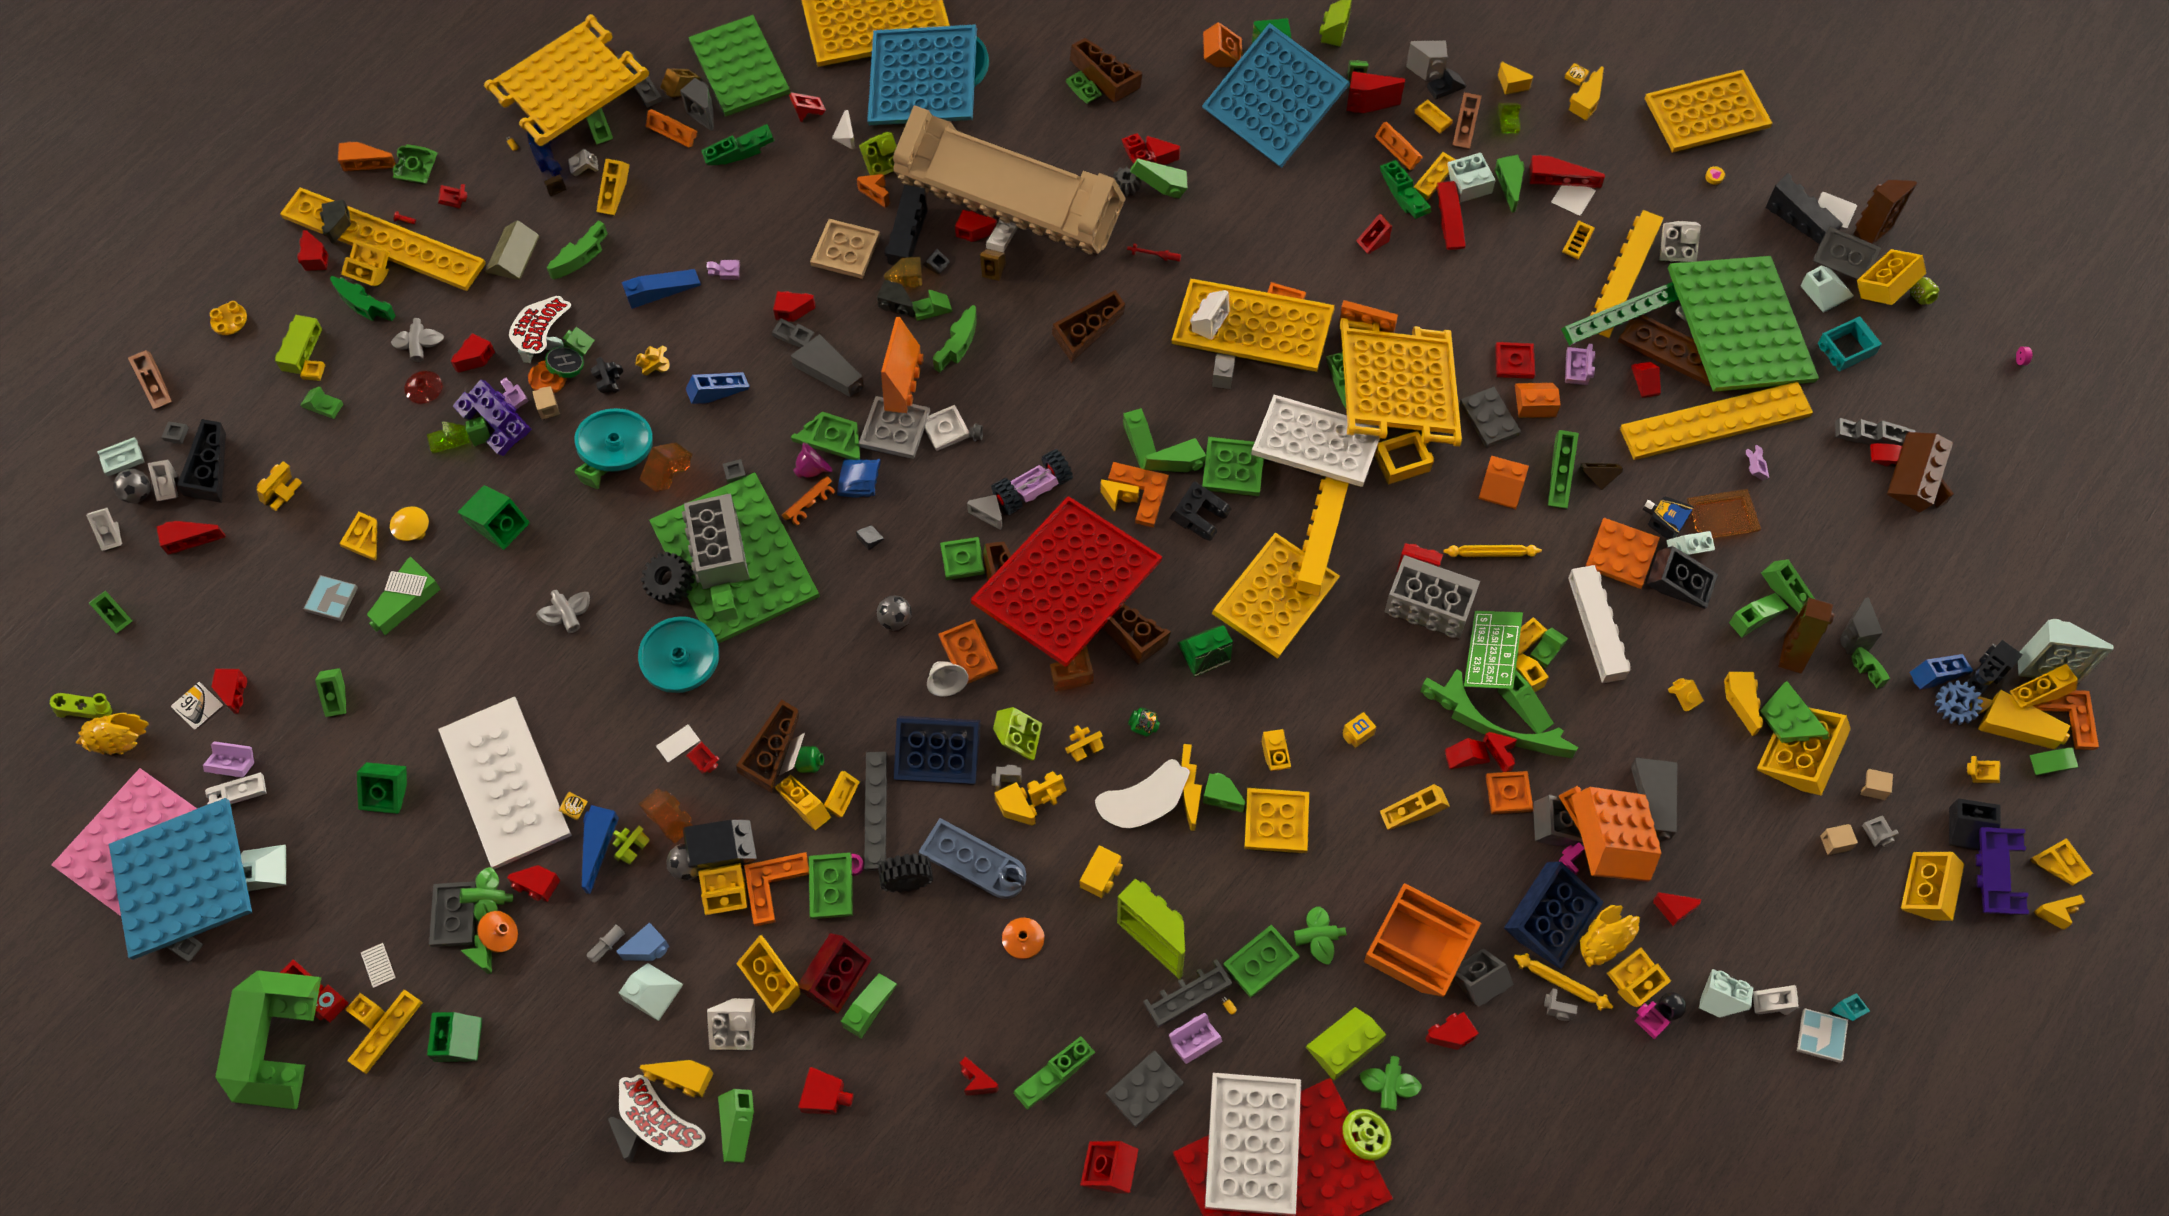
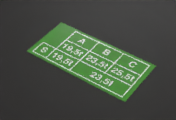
(1493, 649)

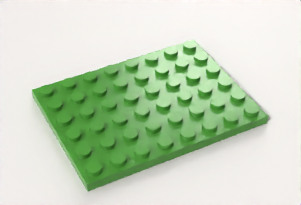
(1742, 323)
(774, 566)

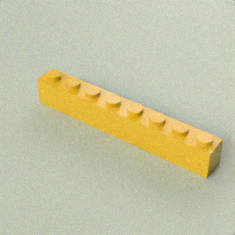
(1629, 263)
(1322, 536)

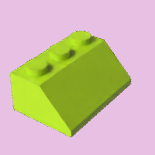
(1346, 1042)

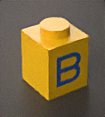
(1358, 730)

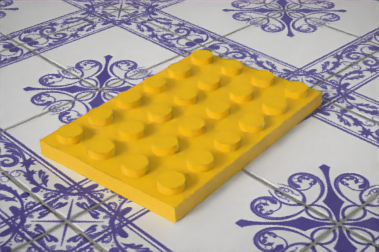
(1708, 111)
(1265, 597)

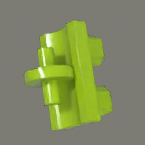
(636, 837)

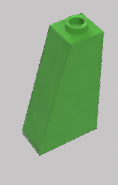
(394, 606)

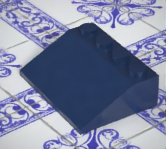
(936, 749)
(1554, 914)

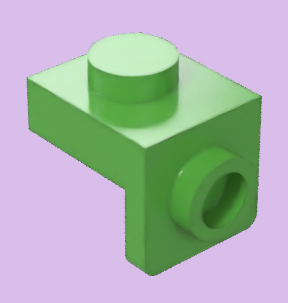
(578, 340)

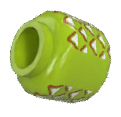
(1925, 291)

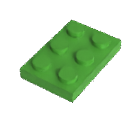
(830, 885)
(1261, 961)

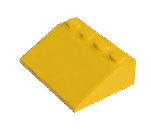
(1807, 763)

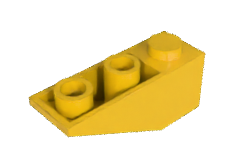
(1587, 99)
(2046, 687)
(1742, 696)
(803, 802)
(682, 1074)

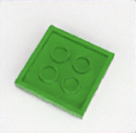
(1232, 467)

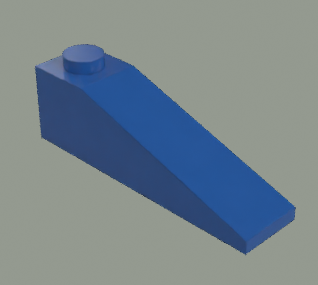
(658, 286)
(598, 831)

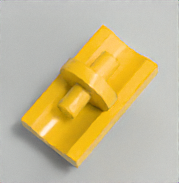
(652, 360)
(1093, 740)
(1047, 790)

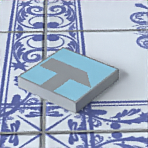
(330, 598)

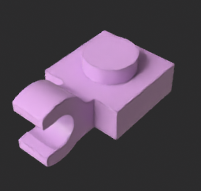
(727, 269)
(513, 394)
(1758, 465)

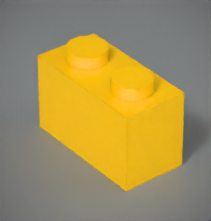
(1100, 872)

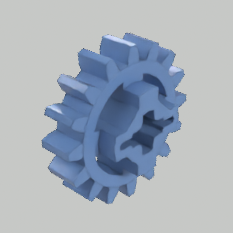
(1961, 694)

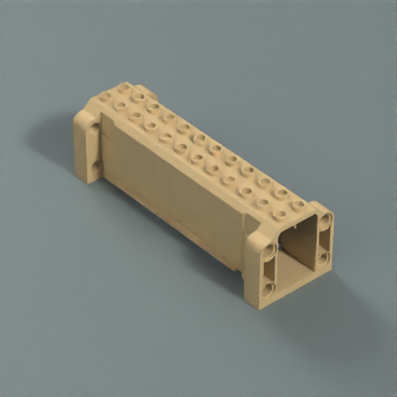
(1007, 183)

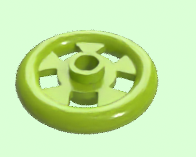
(1358, 1147)

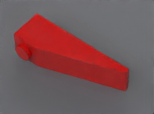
(1554, 171)

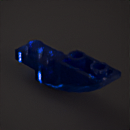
(543, 155)

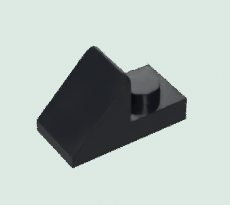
(1446, 85)

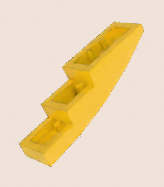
(1191, 792)

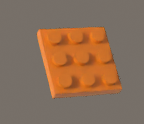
(1622, 552)

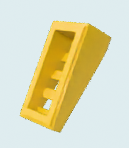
(1584, 228)

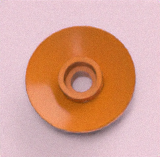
(491, 935)
(1025, 947)

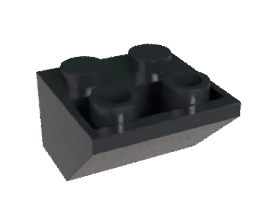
(1967, 818)

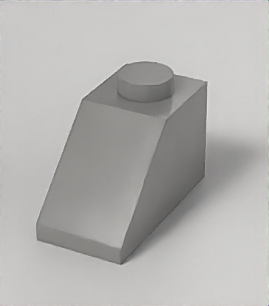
(1223, 371)

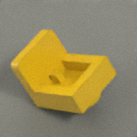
(1686, 693)
(1984, 771)

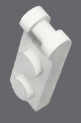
(1001, 236)
(238, 789)

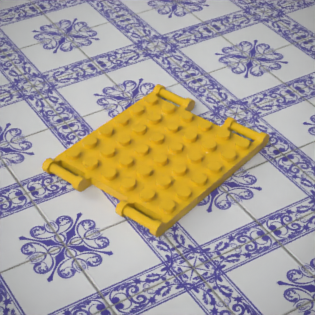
(567, 80)
(1400, 381)

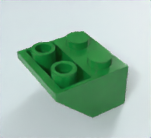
(454, 1037)

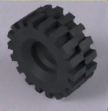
(676, 586)
(905, 873)

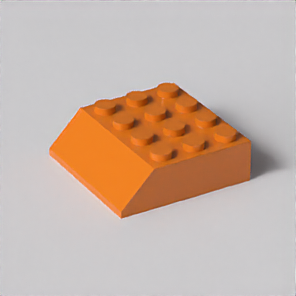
(1617, 833)
(1422, 942)

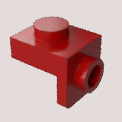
(452, 196)
(703, 758)

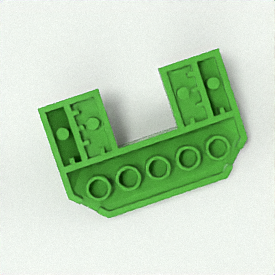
(241, 1060)

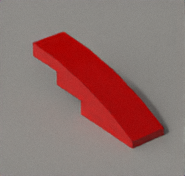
(1451, 215)

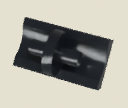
(609, 372)

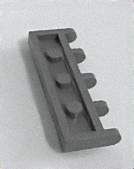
(1188, 995)

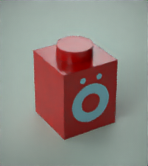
(329, 1004)

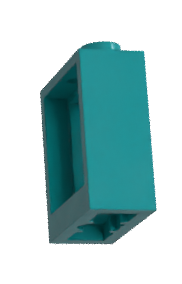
(1862, 334)

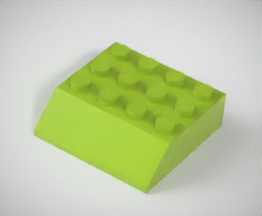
(1153, 925)

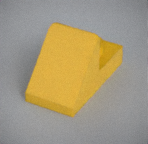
(1113, 491)
(2058, 911)
(365, 1011)

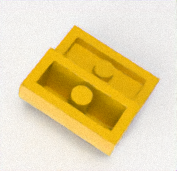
(366, 263)
(723, 889)
(1638, 978)

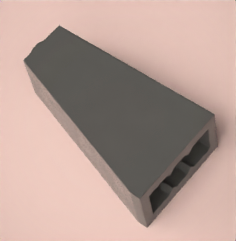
(828, 366)
(1659, 784)

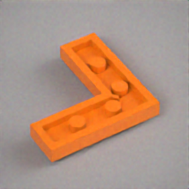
(1149, 481)
(2081, 717)
(764, 872)

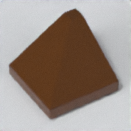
(1943, 495)

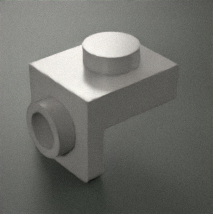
(582, 161)
(1006, 774)
(1879, 832)
(1561, 1010)

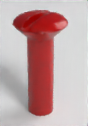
(403, 218)

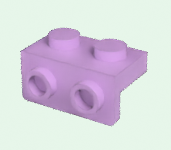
(1579, 365)
(229, 759)
(1194, 1038)

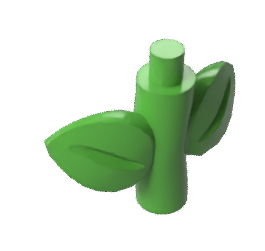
(486, 894)
(1319, 935)
(1390, 1083)

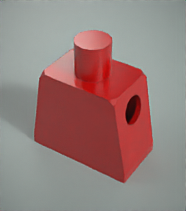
(823, 1094)

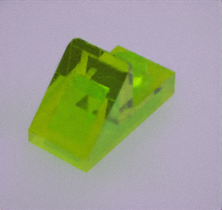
(1509, 117)
(451, 436)

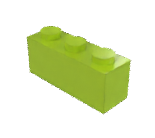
(298, 344)

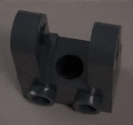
(1186, 515)
(1994, 665)

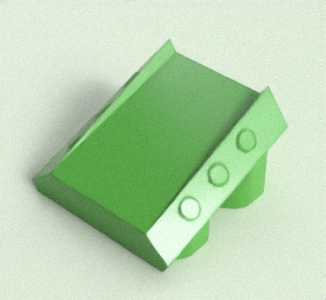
(414, 164)

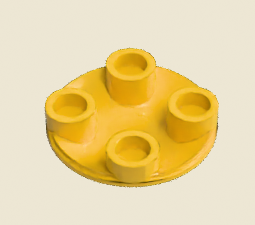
(228, 318)
(409, 524)

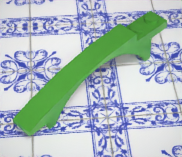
(1455, 698)

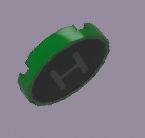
(564, 362)

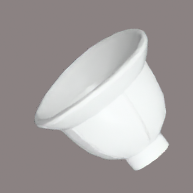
(946, 679)

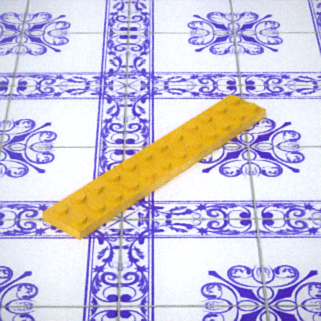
(405, 246)

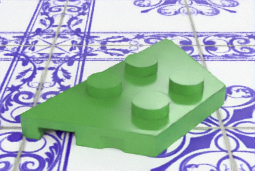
(831, 435)
(1791, 717)

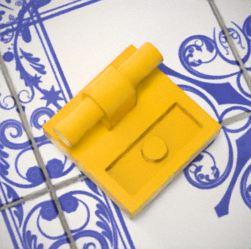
(276, 486)

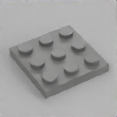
(894, 431)

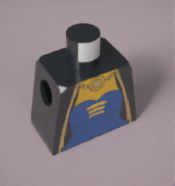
(1668, 516)

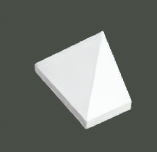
(844, 131)

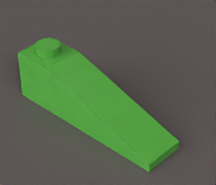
(1562, 468)

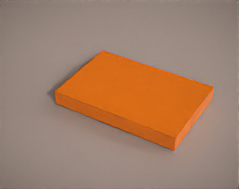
(968, 649)

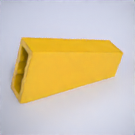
(2023, 724)

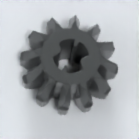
(1127, 181)

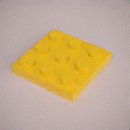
(1277, 820)

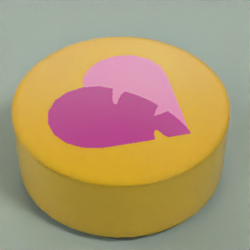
(1715, 175)

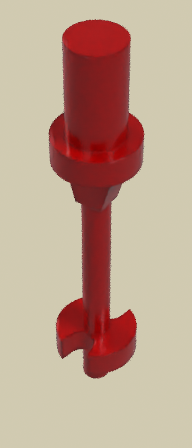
(1166, 255)

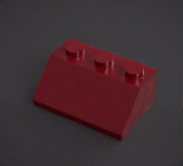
(834, 972)

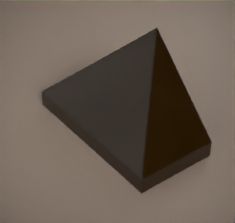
(1602, 473)

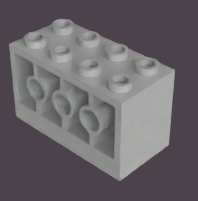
(715, 541)
(1431, 597)

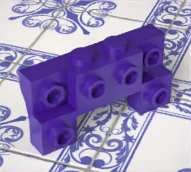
(499, 414)
(1995, 871)

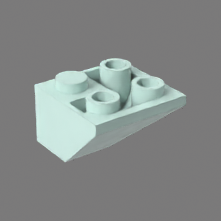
(1825, 288)
(264, 867)
(1725, 995)

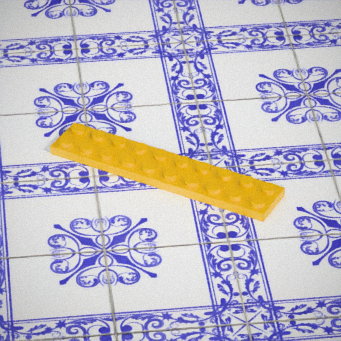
(1716, 420)

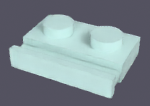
(120, 456)

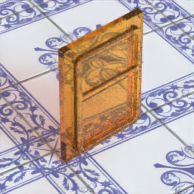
(1724, 513)

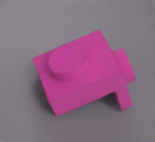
(1570, 854)
(1651, 1020)

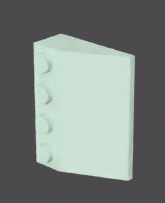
(2062, 644)

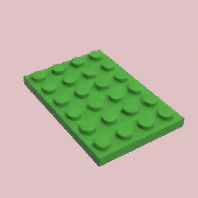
(739, 65)

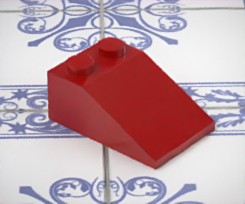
(1374, 92)

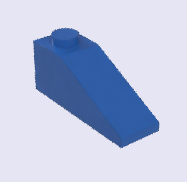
(711, 387)
(1940, 670)

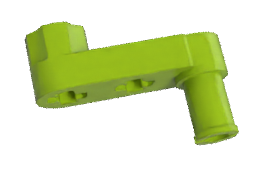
(95, 706)

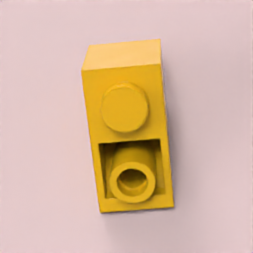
(1531, 672)
(1275, 750)
(1014, 804)

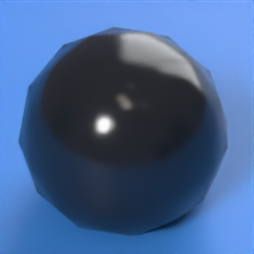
(1672, 1005)

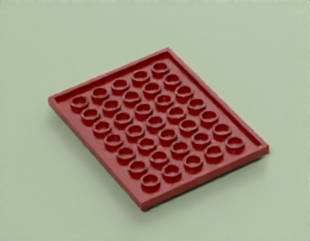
(1066, 581)
(1328, 1173)

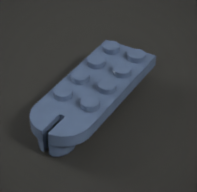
(974, 860)

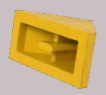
(1513, 79)

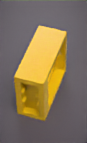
(1389, 471)

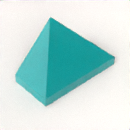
(1851, 1008)

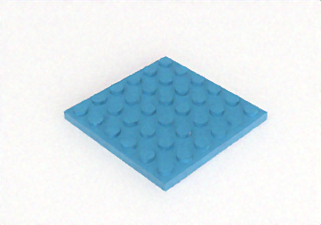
(924, 70)
(1275, 95)
(179, 878)

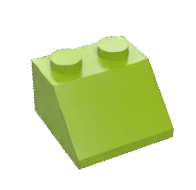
(1336, 23)

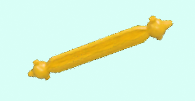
(1492, 550)
(1563, 982)

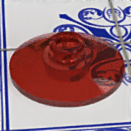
(427, 391)

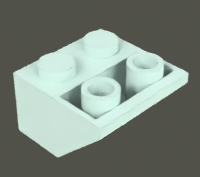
(1471, 177)

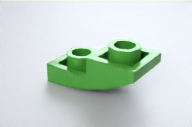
(1083, 88)
(1867, 662)
(2053, 761)

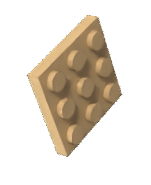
(845, 248)

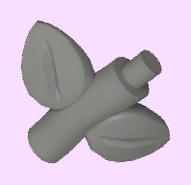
(416, 339)
(564, 610)

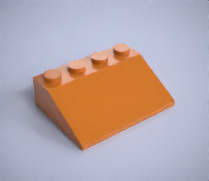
(900, 369)

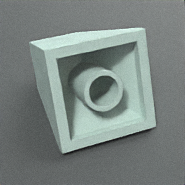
(650, 990)

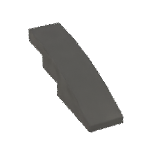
(1870, 432)

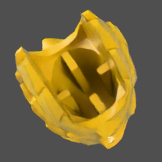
(112, 733)
(1608, 935)

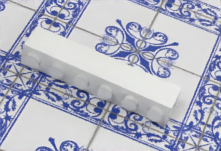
(1598, 624)

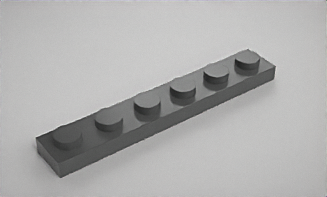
(875, 810)

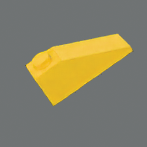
(612, 186)
(1415, 807)

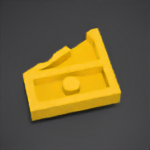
(362, 536)
(2063, 862)

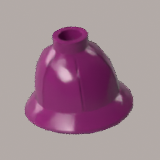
(810, 463)

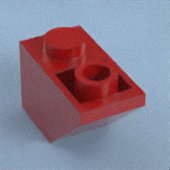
(974, 226)
(312, 253)
(792, 305)
(472, 354)
(230, 686)
(536, 881)
(1454, 1033)

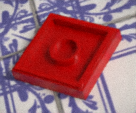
(1515, 360)

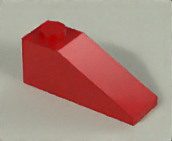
(184, 535)

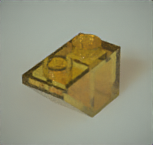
(906, 272)

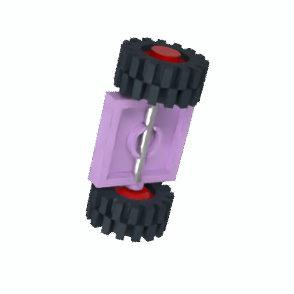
(1033, 482)

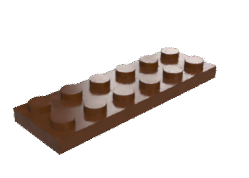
(1664, 346)

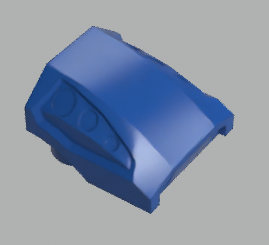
(858, 478)

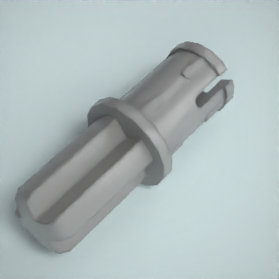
(605, 944)

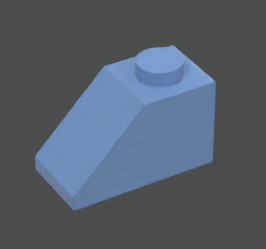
(644, 946)

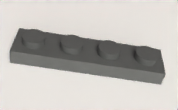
(645, 89)

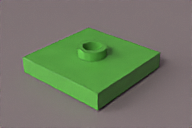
(962, 558)

